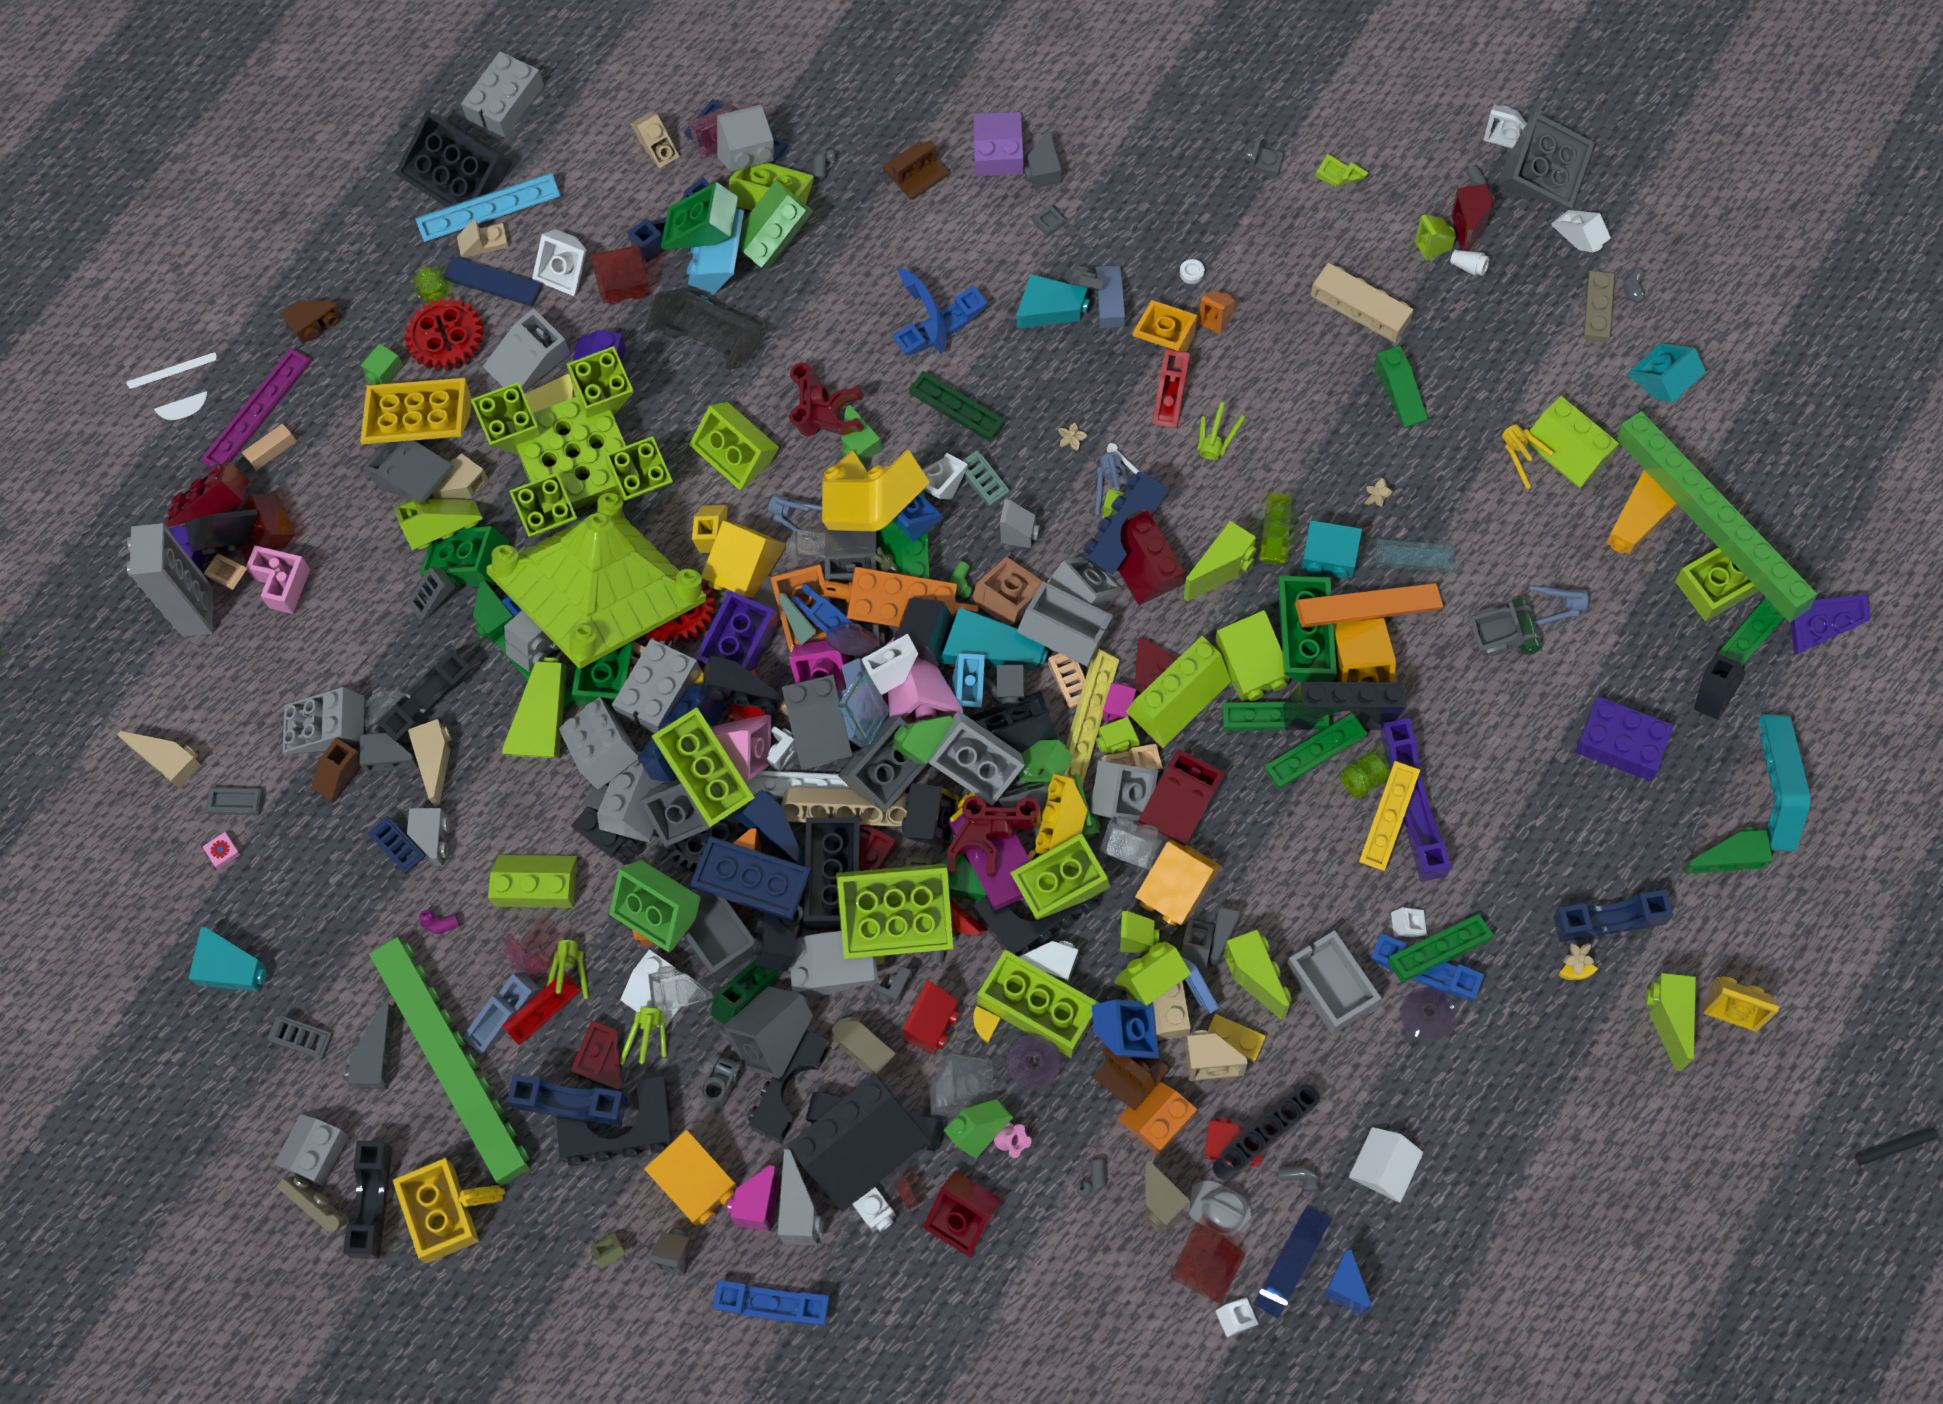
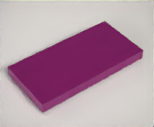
(1011, 855)

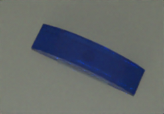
(1292, 1261)

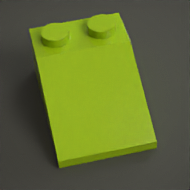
(1222, 562)
(1061, 878)
(1153, 973)
(1673, 1014)

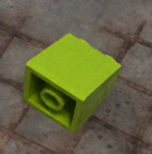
(1252, 656)

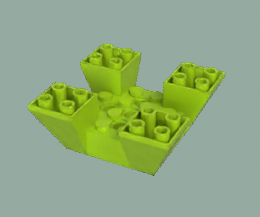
(614, 468)

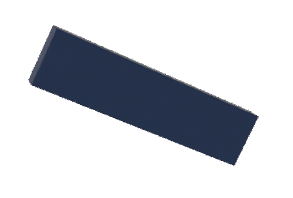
(492, 281)

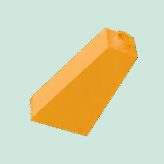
(1641, 515)

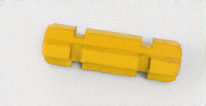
(481, 1195)

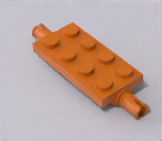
(884, 595)

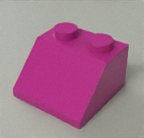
(817, 661)
(755, 1200)

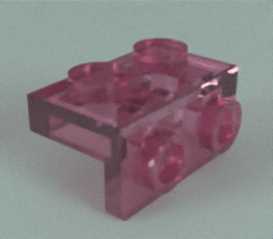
(533, 963)

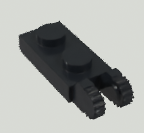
(607, 842)

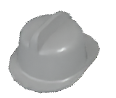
(1218, 1208)

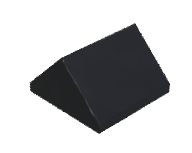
(928, 627)

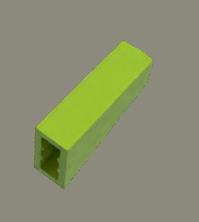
(539, 713)

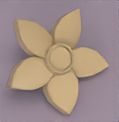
(1071, 436)
(1378, 493)
(1578, 957)

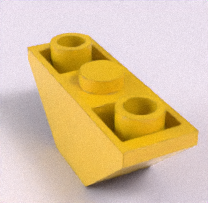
(1062, 815)

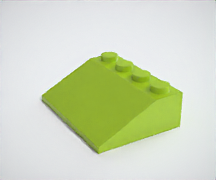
(894, 911)

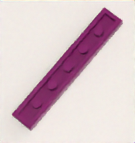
(257, 408)

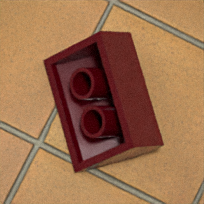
(1149, 562)

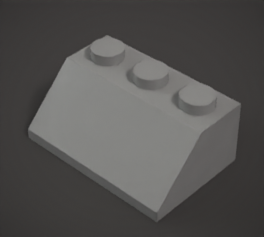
(621, 806)

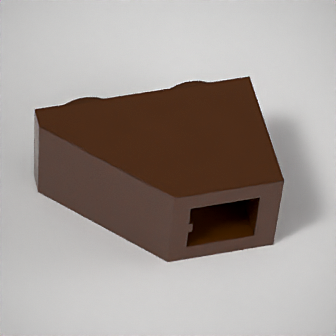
(310, 318)
(335, 769)

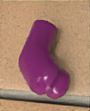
(437, 925)

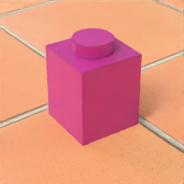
(1118, 701)

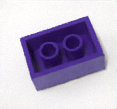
(739, 632)
(1624, 738)

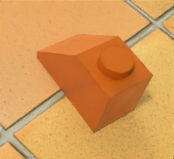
(1216, 310)

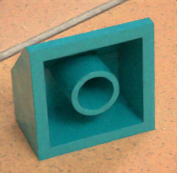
(1668, 371)
(1331, 549)

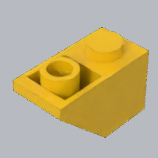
(707, 525)

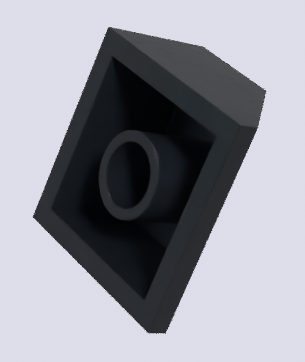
(221, 531)
(929, 814)

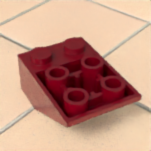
(214, 494)
(1182, 797)

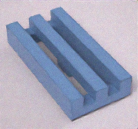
(1199, 988)

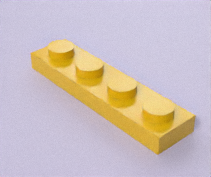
(1389, 816)

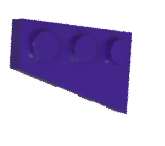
(1828, 619)

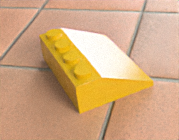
(415, 411)

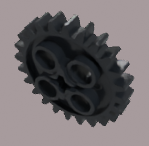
(685, 850)

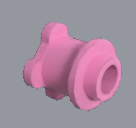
(1012, 1139)

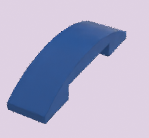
(956, 316)
(936, 326)
(1446, 978)
(771, 1304)

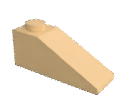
(432, 755)
(166, 756)

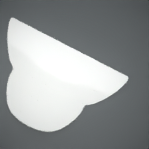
(183, 407)

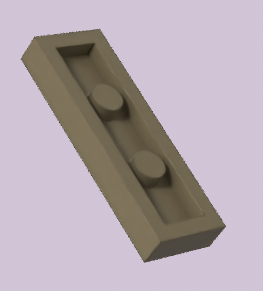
(1598, 306)

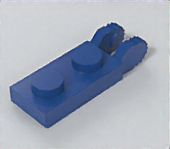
(822, 611)

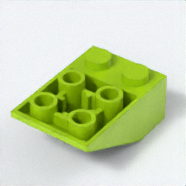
(435, 519)
(1256, 973)

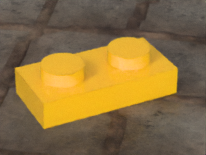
(1239, 1037)

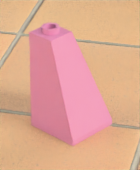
(922, 694)
(746, 744)

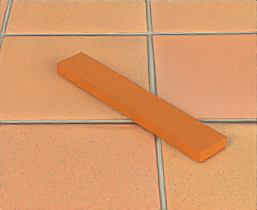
(1368, 605)

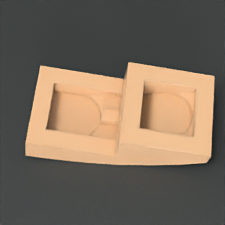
(1142, 756)

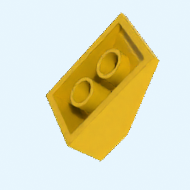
(1739, 1004)

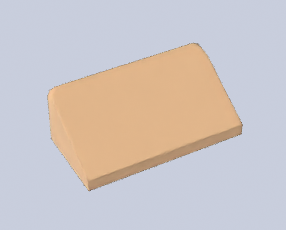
(269, 446)

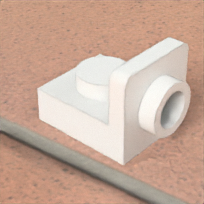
(783, 751)
(874, 1211)

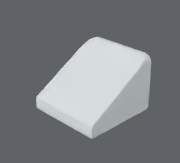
(1408, 923)
(1236, 1317)

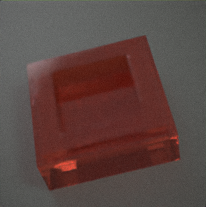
(905, 1193)

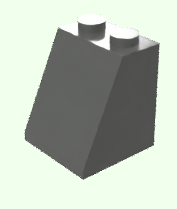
(769, 1030)

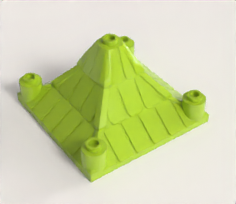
(595, 584)

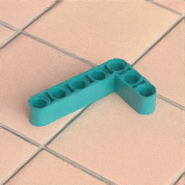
(1787, 782)

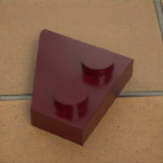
(1150, 663)

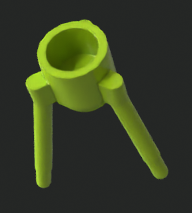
(1211, 445)
(566, 955)
(649, 1019)

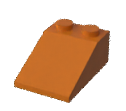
(791, 583)

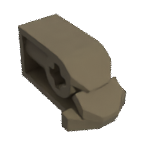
(862, 1046)

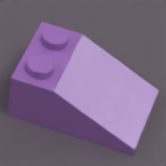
(998, 144)

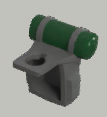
(1506, 628)

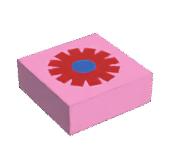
(221, 850)

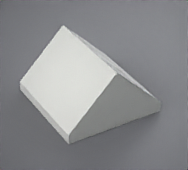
(1386, 1163)

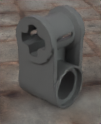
(724, 1075)

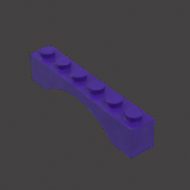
(1424, 838)

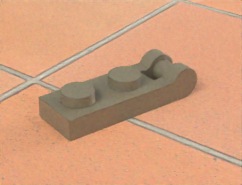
(313, 1203)

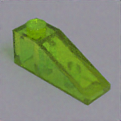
(1275, 528)

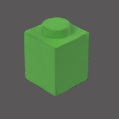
(381, 366)

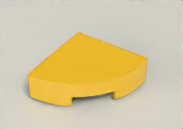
(1568, 973)
(985, 1023)

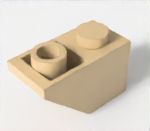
(655, 139)
(462, 480)

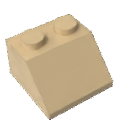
(1170, 1013)
(1212, 1057)

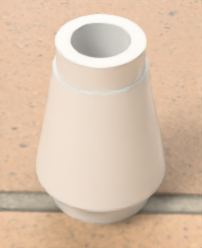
(1471, 262)

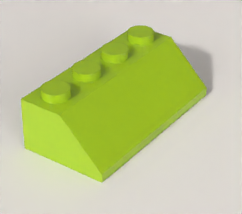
(1181, 692)
(702, 767)
(1037, 1002)

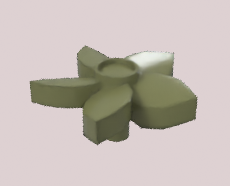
(886, 562)

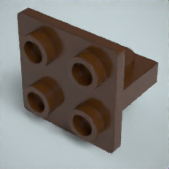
(916, 169)
(1130, 1077)

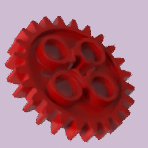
(422, 341)
(690, 623)

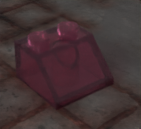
(704, 130)

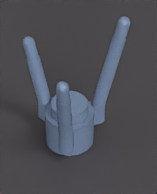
(1111, 469)
(784, 506)
(1572, 599)

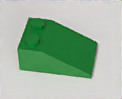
(700, 219)
(465, 555)

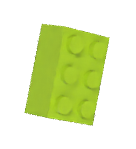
(1714, 584)

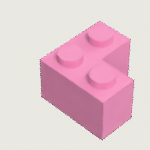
(283, 577)

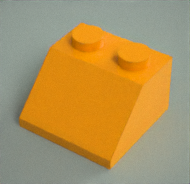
(1167, 326)

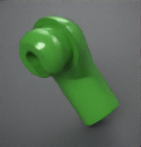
(958, 578)

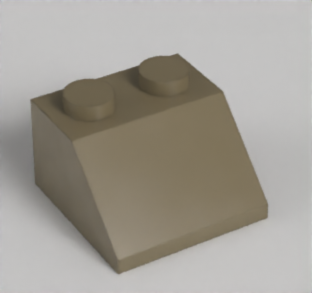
(1164, 1201)

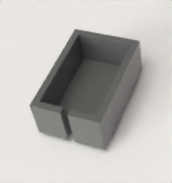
(719, 936)

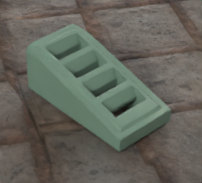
(974, 459)
(799, 623)

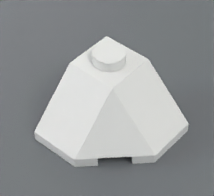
(1504, 126)

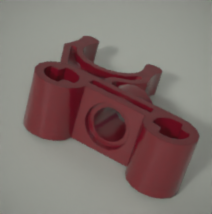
(816, 406)
(990, 823)

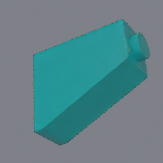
(1051, 303)
(224, 965)

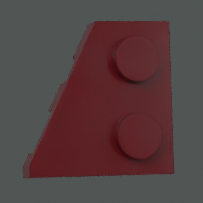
(874, 848)
(599, 1056)

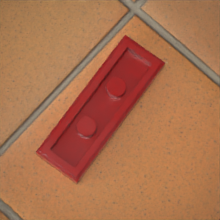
(540, 1009)

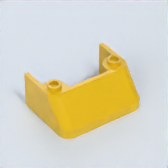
(872, 498)

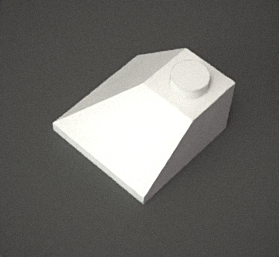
(559, 261)
(638, 989)

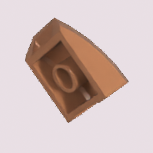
(1006, 591)

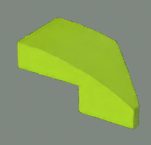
(1337, 173)

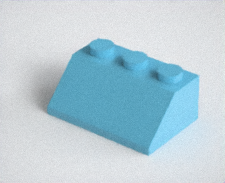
(716, 263)

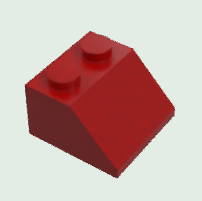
(931, 1019)

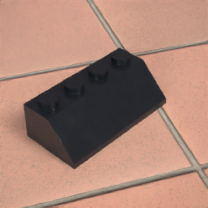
(1020, 723)
(829, 850)

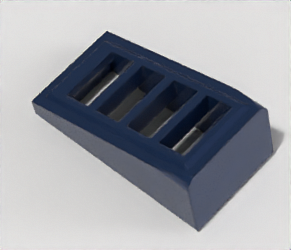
(381, 829)

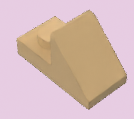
(478, 241)

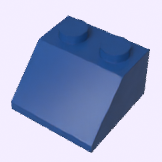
(1126, 1028)

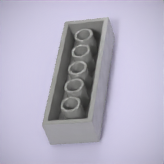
(170, 579)

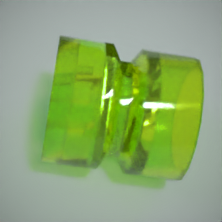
(1366, 774)

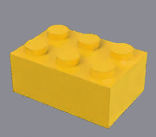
(433, 1211)

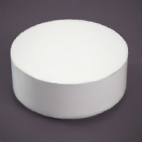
(1192, 271)

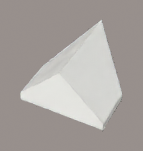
(945, 476)

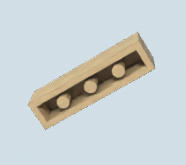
(1362, 302)

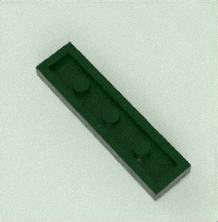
(956, 406)

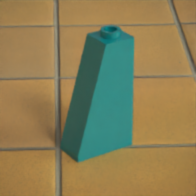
(995, 640)

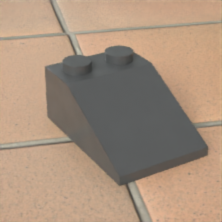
(817, 722)

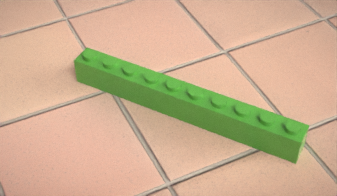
(1716, 517)
(450, 1062)

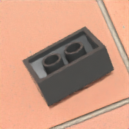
(879, 770)

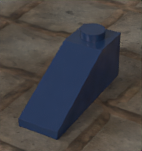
(772, 826)

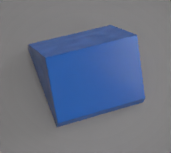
(917, 518)
(1347, 1286)

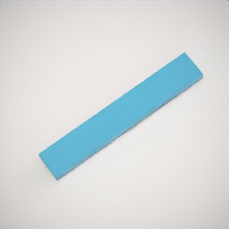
(487, 206)

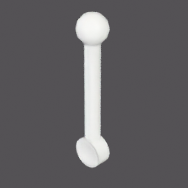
(1112, 448)

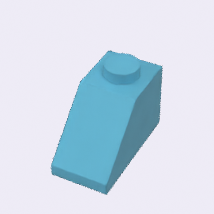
(968, 680)

